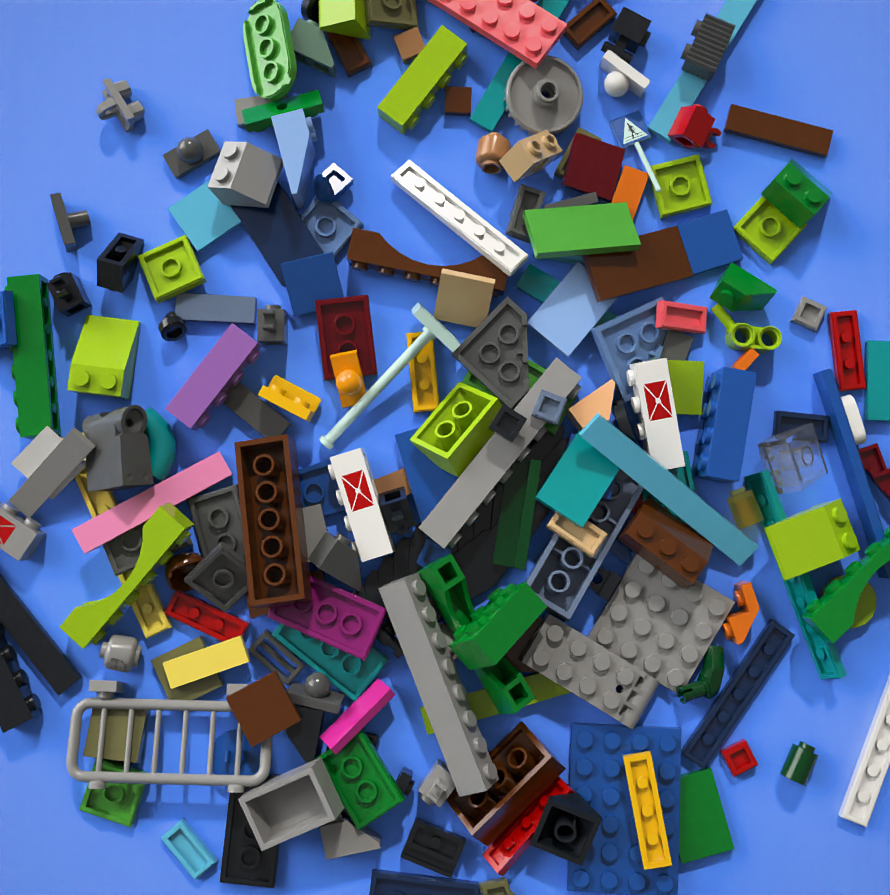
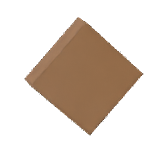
(409, 44)

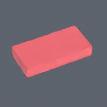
(681, 317)

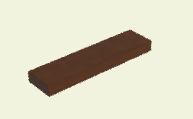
(778, 131)

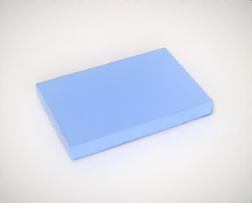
(569, 312)

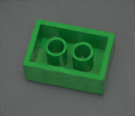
(497, 626)

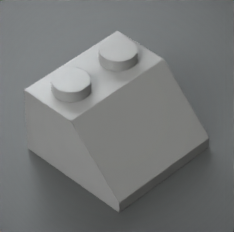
(245, 175)

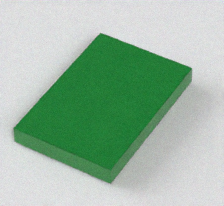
(362, 780)
(702, 818)

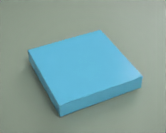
(204, 217)

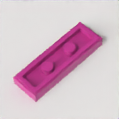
(357, 716)

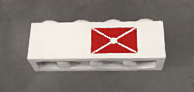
(656, 412)
(362, 504)

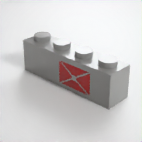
(18, 535)

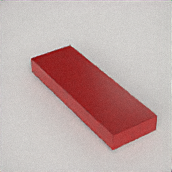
(846, 350)
(205, 617)

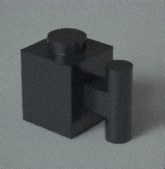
(628, 33)

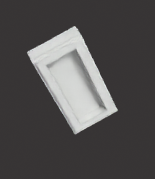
(622, 77)

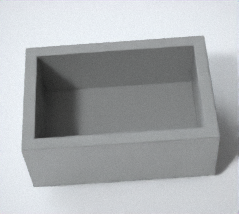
(291, 804)

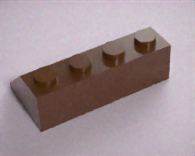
(524, 772)

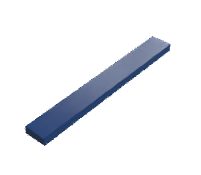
(851, 461)

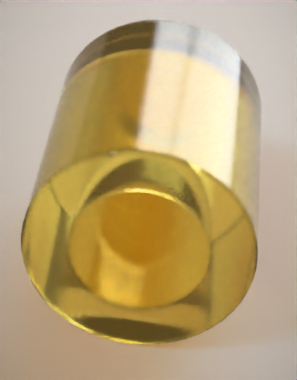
(744, 507)

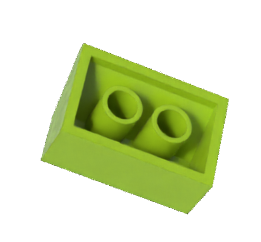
(457, 428)

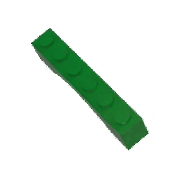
(450, 593)
(836, 608)

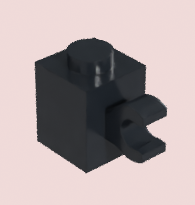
(68, 294)
(397, 510)

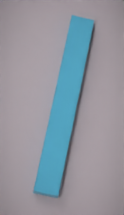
(689, 86)
(668, 489)

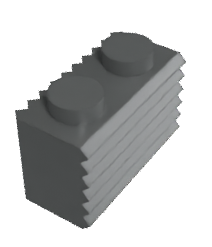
(707, 47)

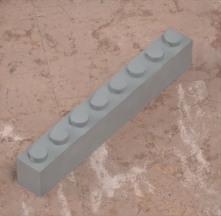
(495, 460)
(439, 685)

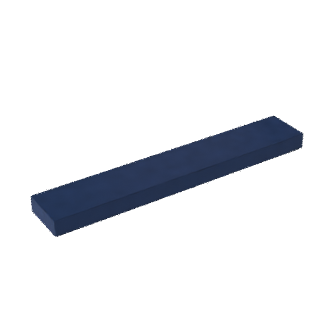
(737, 693)

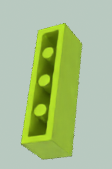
(422, 80)

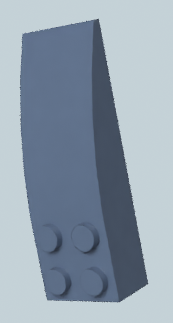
(566, 572)

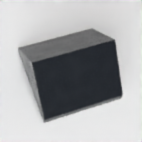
(566, 827)

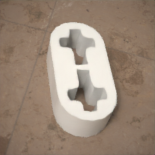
(854, 419)

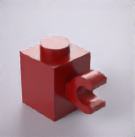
(693, 127)

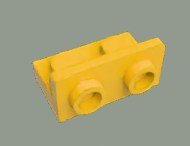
(290, 398)

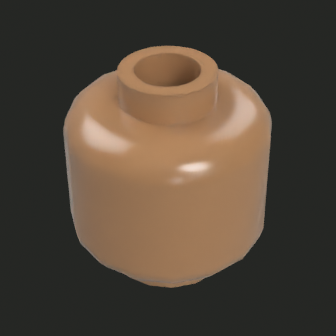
(489, 152)

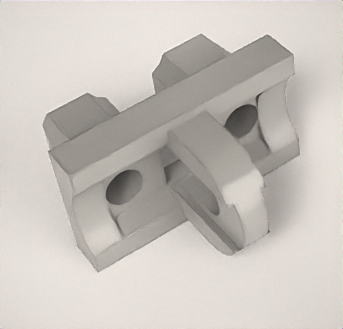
(116, 106)

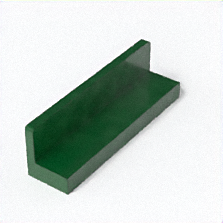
(517, 515)

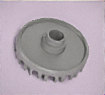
(535, 111)

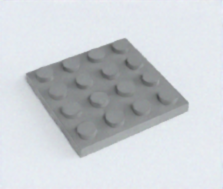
(660, 623)

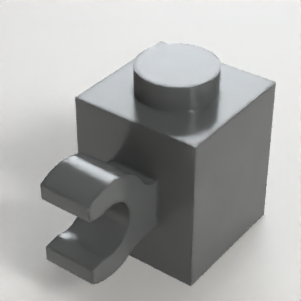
(272, 325)

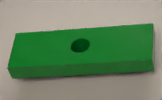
(259, 117)

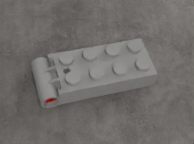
(589, 670)

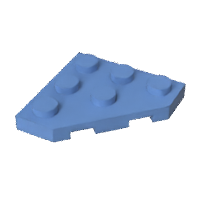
(628, 341)

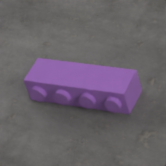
(214, 377)

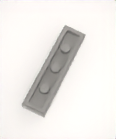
(52, 472)

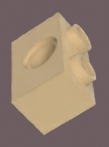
(530, 155)

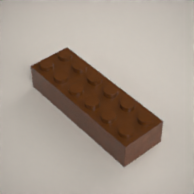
(272, 522)

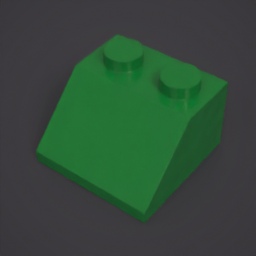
(796, 193)

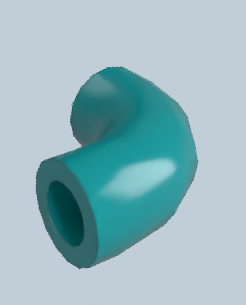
(161, 443)

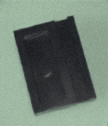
(433, 847)

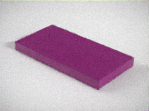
(334, 618)

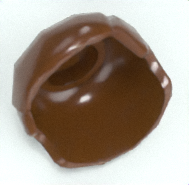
(179, 567)

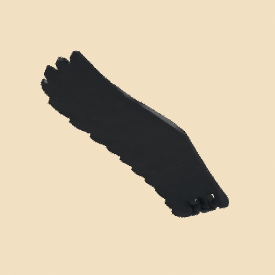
(474, 549)

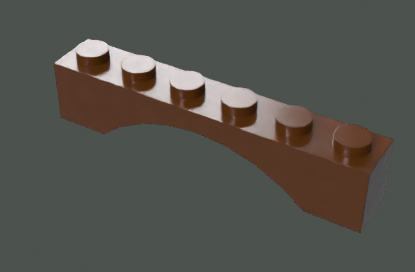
(372, 251)

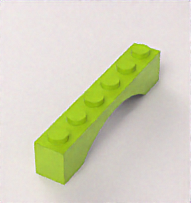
(160, 536)

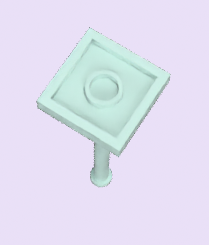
(432, 330)

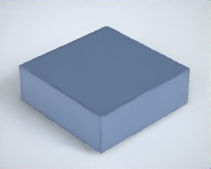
(549, 407)

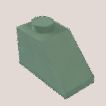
(311, 47)

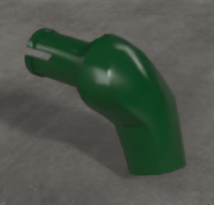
(709, 678)

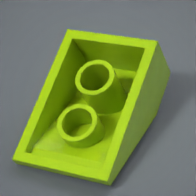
(105, 358)
(812, 538)

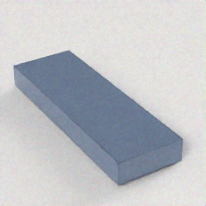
(216, 308)

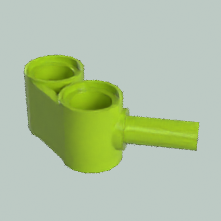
(752, 333)

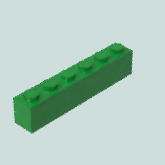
(33, 357)

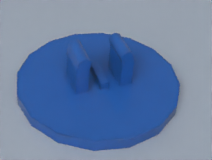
(225, 754)

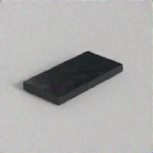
(242, 856)

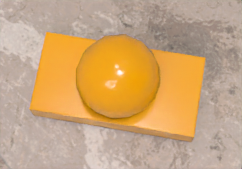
(348, 377)

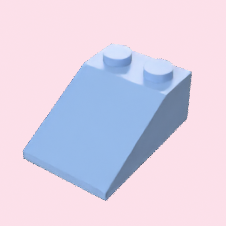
(295, 140)

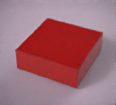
(739, 757)

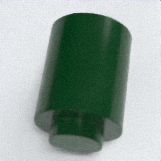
(799, 763)

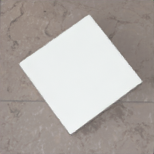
(37, 452)

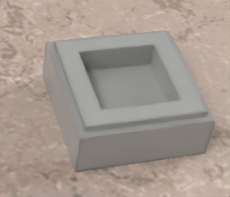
(808, 314)

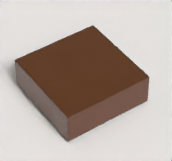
(458, 101)

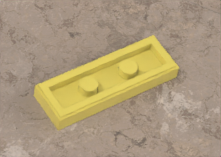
(206, 661)

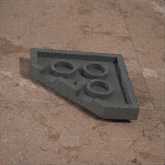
(499, 353)

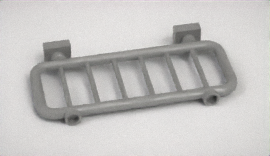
(106, 700)

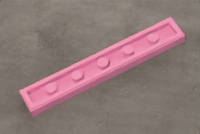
(142, 506)

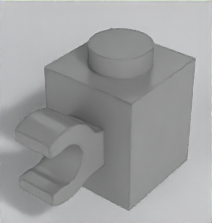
(436, 784)

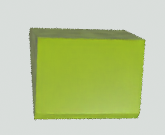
(344, 18)

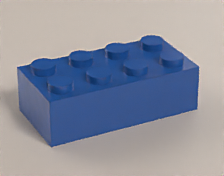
(724, 425)

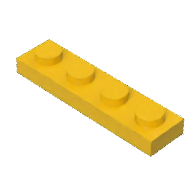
(647, 810)

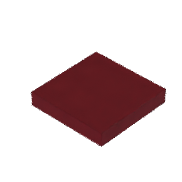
(593, 167)

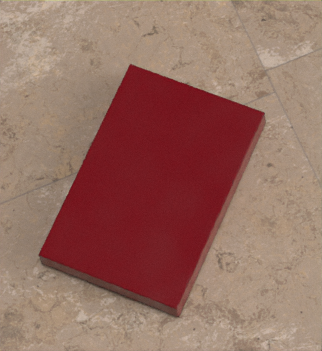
(345, 327)

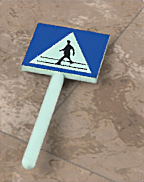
(632, 130)

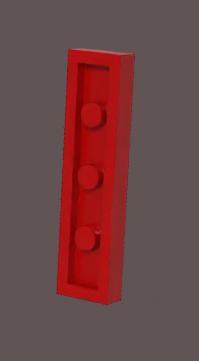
(517, 836)

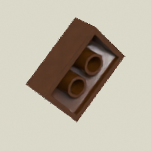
(666, 543)

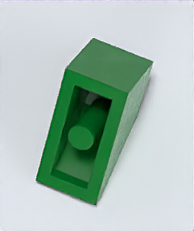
(741, 290)

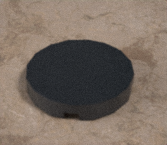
(624, 420)

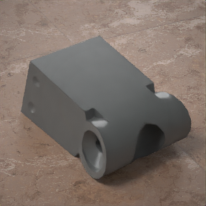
(121, 450)

